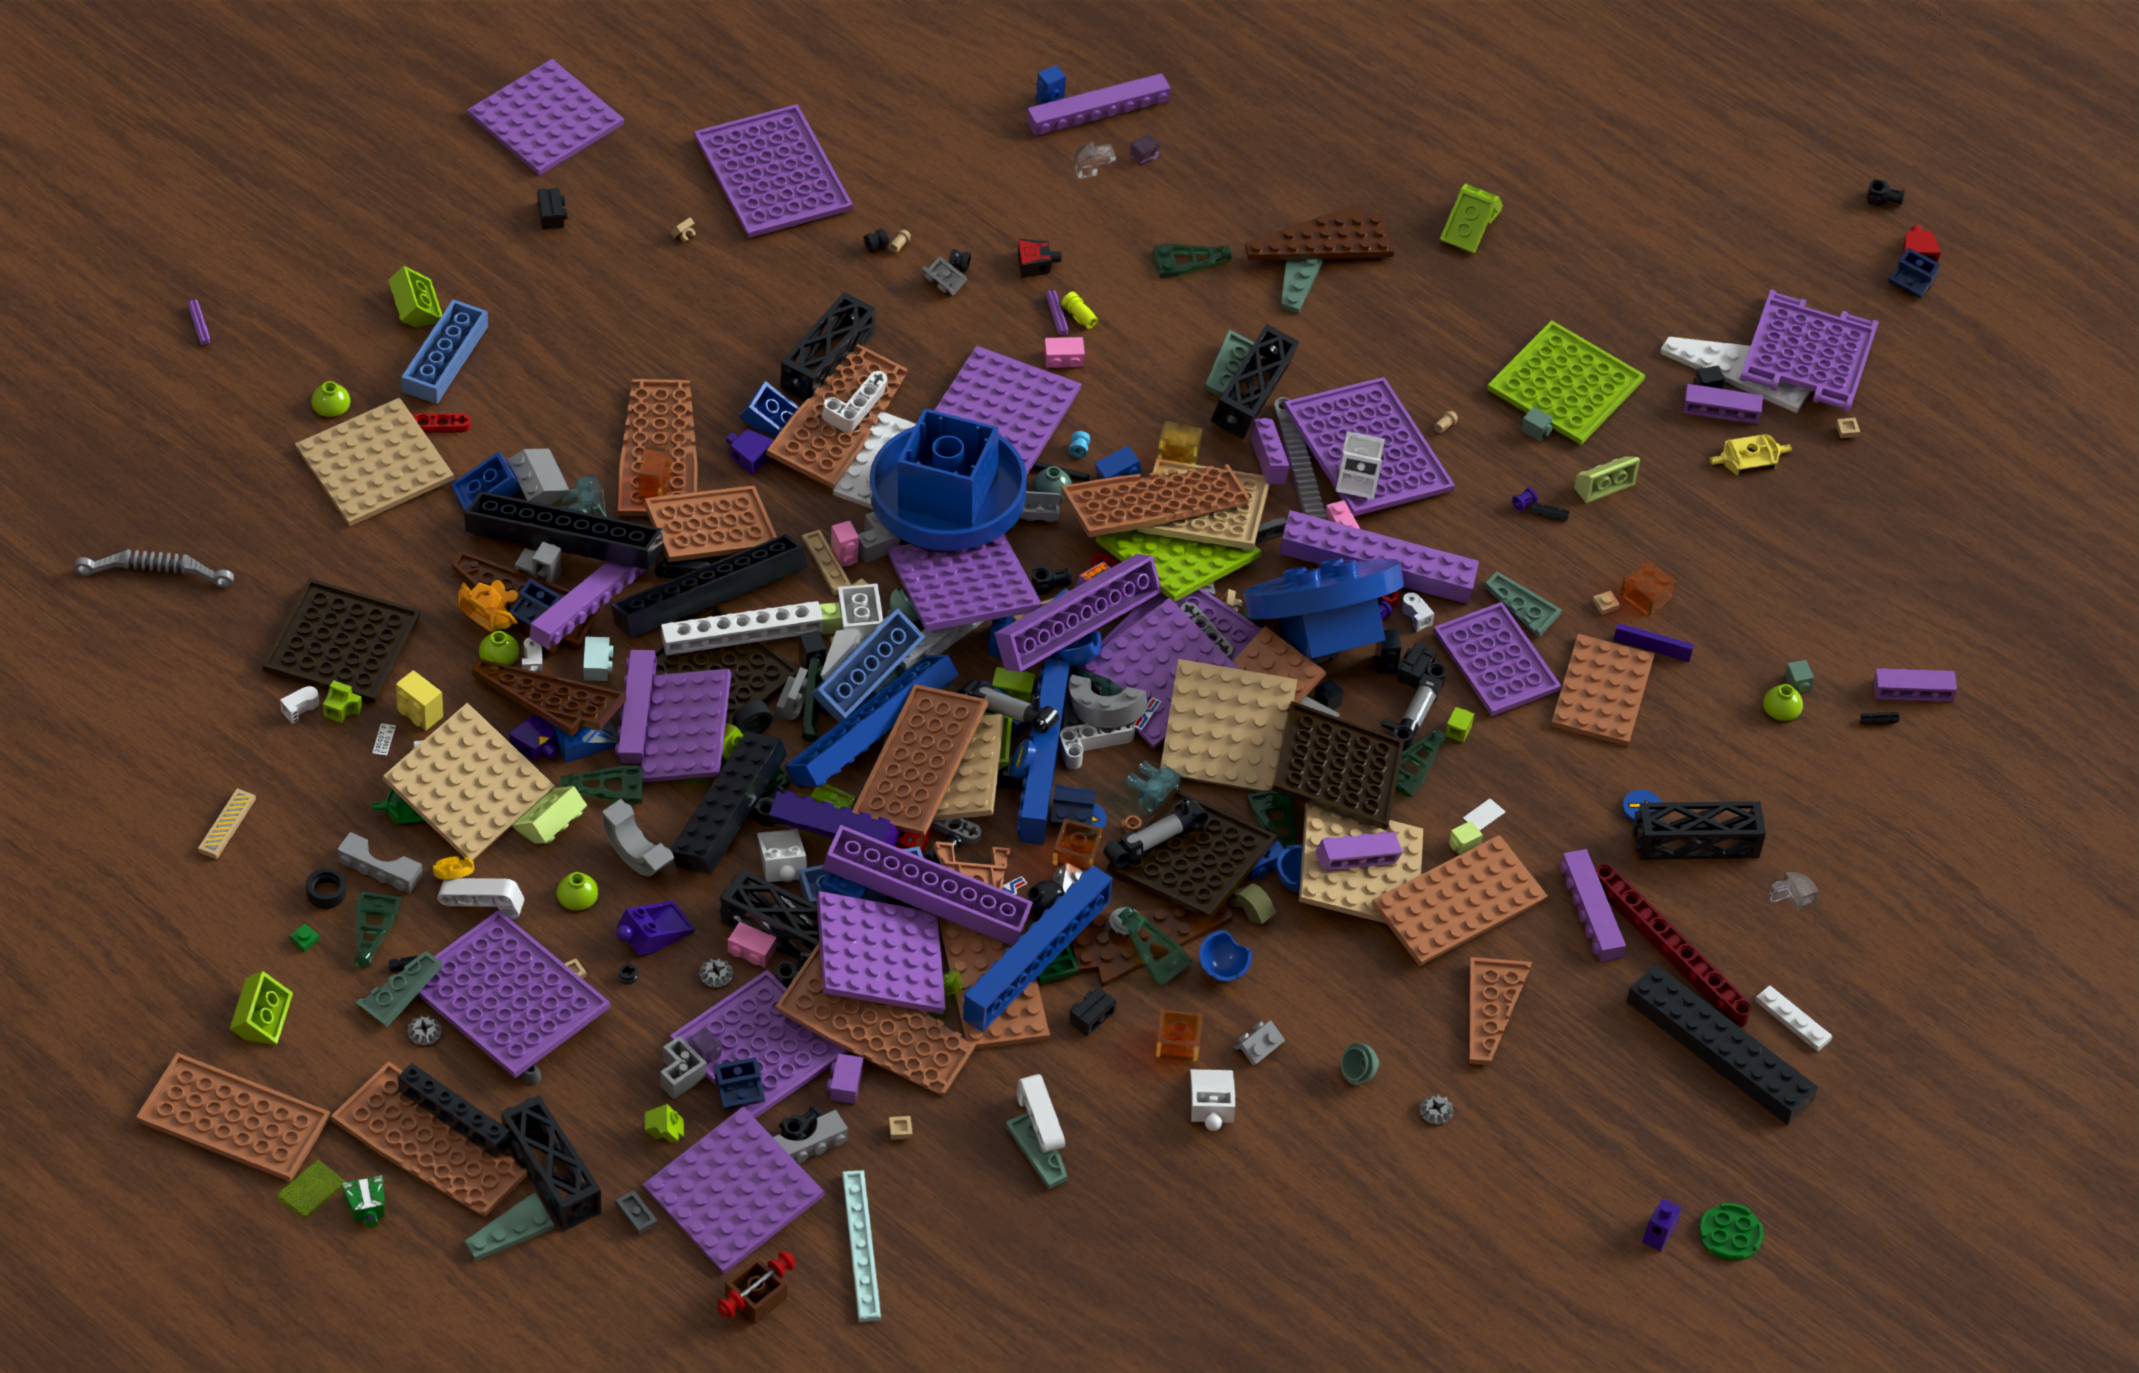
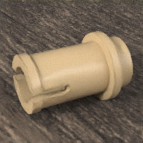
(902, 237)
(1449, 419)

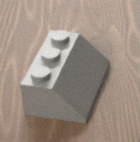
(539, 475)

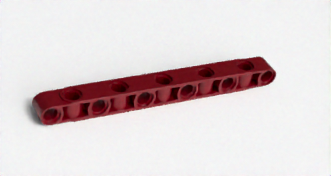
(1673, 946)

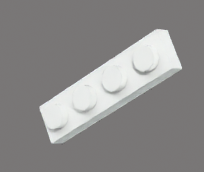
(1793, 1018)

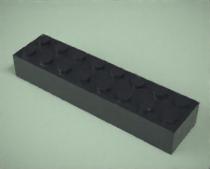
(728, 802)

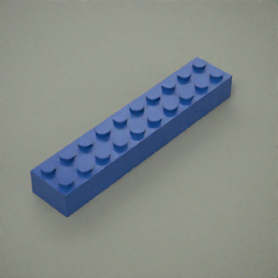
(867, 723)
(1040, 775)
(1037, 948)

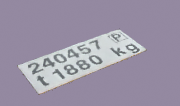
(384, 739)

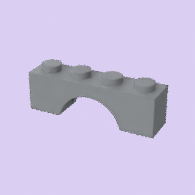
(401, 873)
(829, 1133)

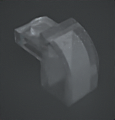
(1090, 156)
(1797, 887)

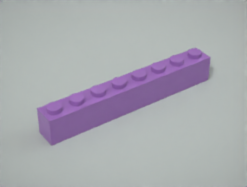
(1098, 104)
(582, 602)

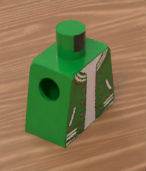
(365, 1199)

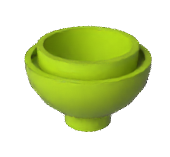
(330, 399)
(499, 648)
(1783, 702)
(577, 891)

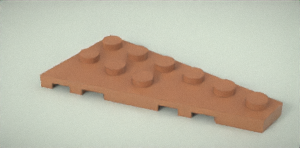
(1492, 997)

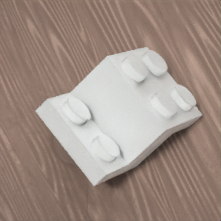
(1360, 465)

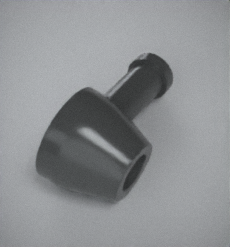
(531, 1078)

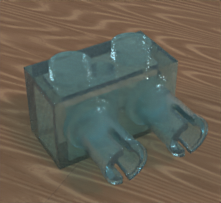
(589, 496)
(1157, 788)

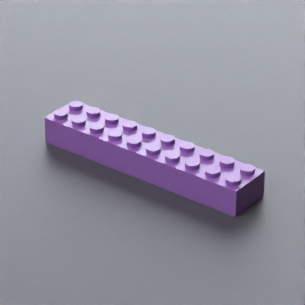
(1421, 566)
(1078, 612)
(927, 885)

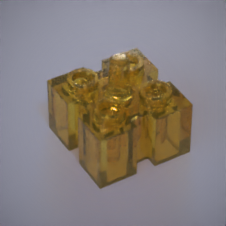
(1180, 443)

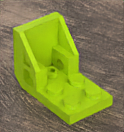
(1470, 217)

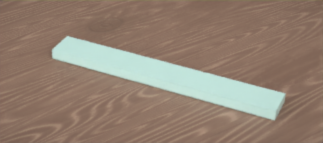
(861, 1246)

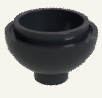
(1043, 896)

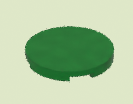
(1731, 1232)

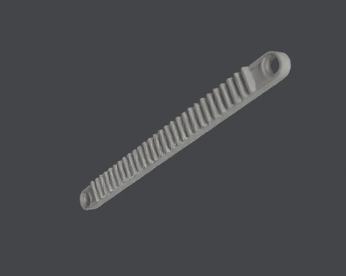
(1299, 464)

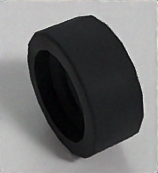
(747, 712)
(326, 875)

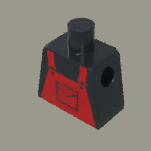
(1036, 257)

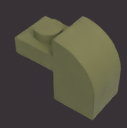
(1255, 903)

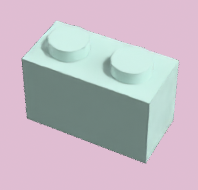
(597, 658)

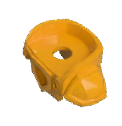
(488, 610)

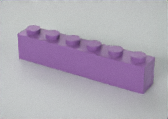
(638, 682)
(1592, 905)

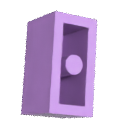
(846, 1078)

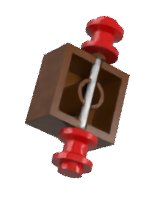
(757, 1288)

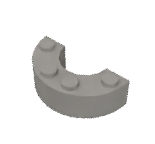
(1105, 710)
(630, 842)

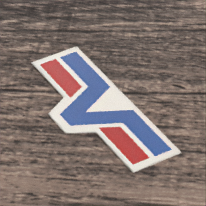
(1152, 706)
(1012, 886)

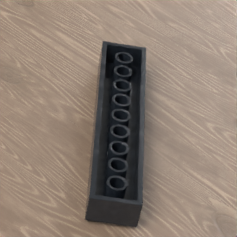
(568, 529)
(709, 585)
(1722, 1044)

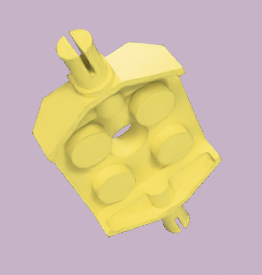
(1738, 457)

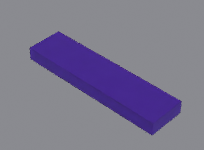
(1653, 642)

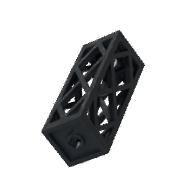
(852, 313)
(1278, 352)
(1650, 827)
(734, 909)
(585, 1197)

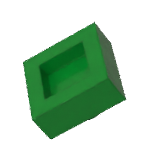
(304, 937)

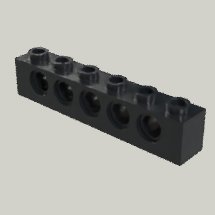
(454, 1110)

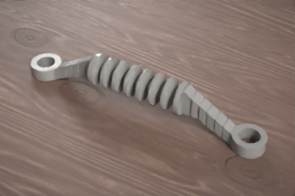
(125, 558)

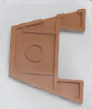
(988, 874)

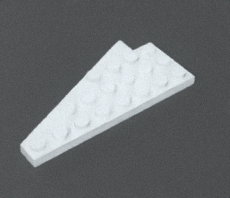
(1731, 362)

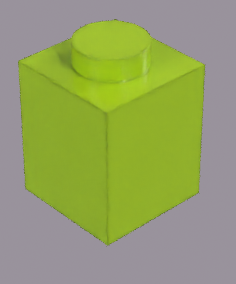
(1459, 724)

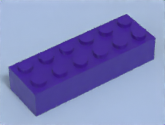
(825, 819)

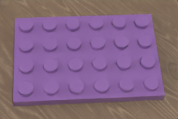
(1497, 659)
(686, 725)

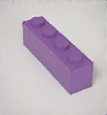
(1723, 404)
(1269, 451)
(1914, 685)
(1358, 851)

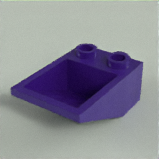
(653, 926)

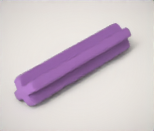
(1057, 312)
(199, 322)

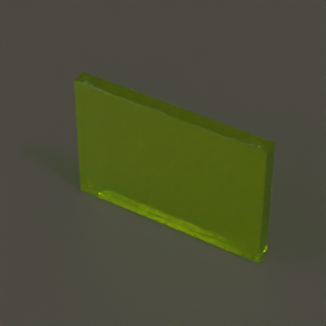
(311, 1188)

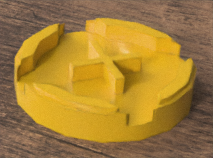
(453, 868)

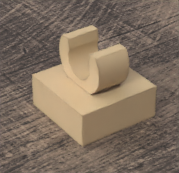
(682, 229)
(1229, 600)

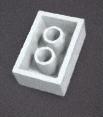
(860, 608)

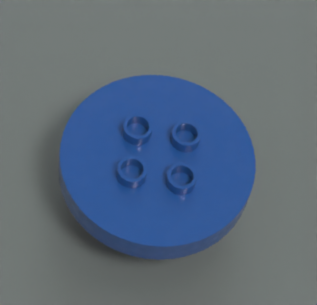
(948, 483)
(1328, 605)

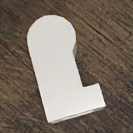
(1418, 611)
(533, 656)
(299, 702)

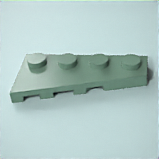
(1298, 282)
(1227, 362)
(1525, 605)
(392, 997)
(1048, 1164)
(513, 1227)

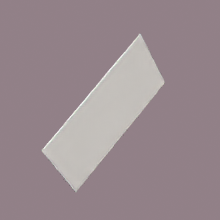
(1484, 814)

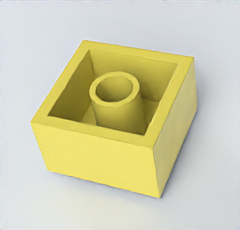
(419, 700)

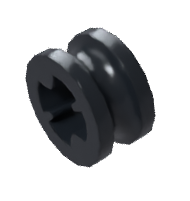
(632, 969)

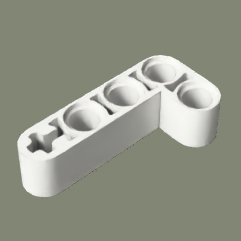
(849, 415)
(1085, 737)
(483, 892)
(1034, 1095)

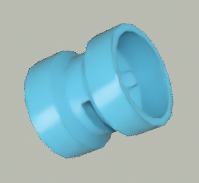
(1079, 444)

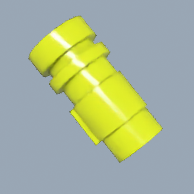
(1082, 314)

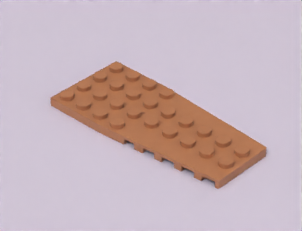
(660, 417)
(820, 448)
(1139, 502)
(885, 1034)
(426, 1145)

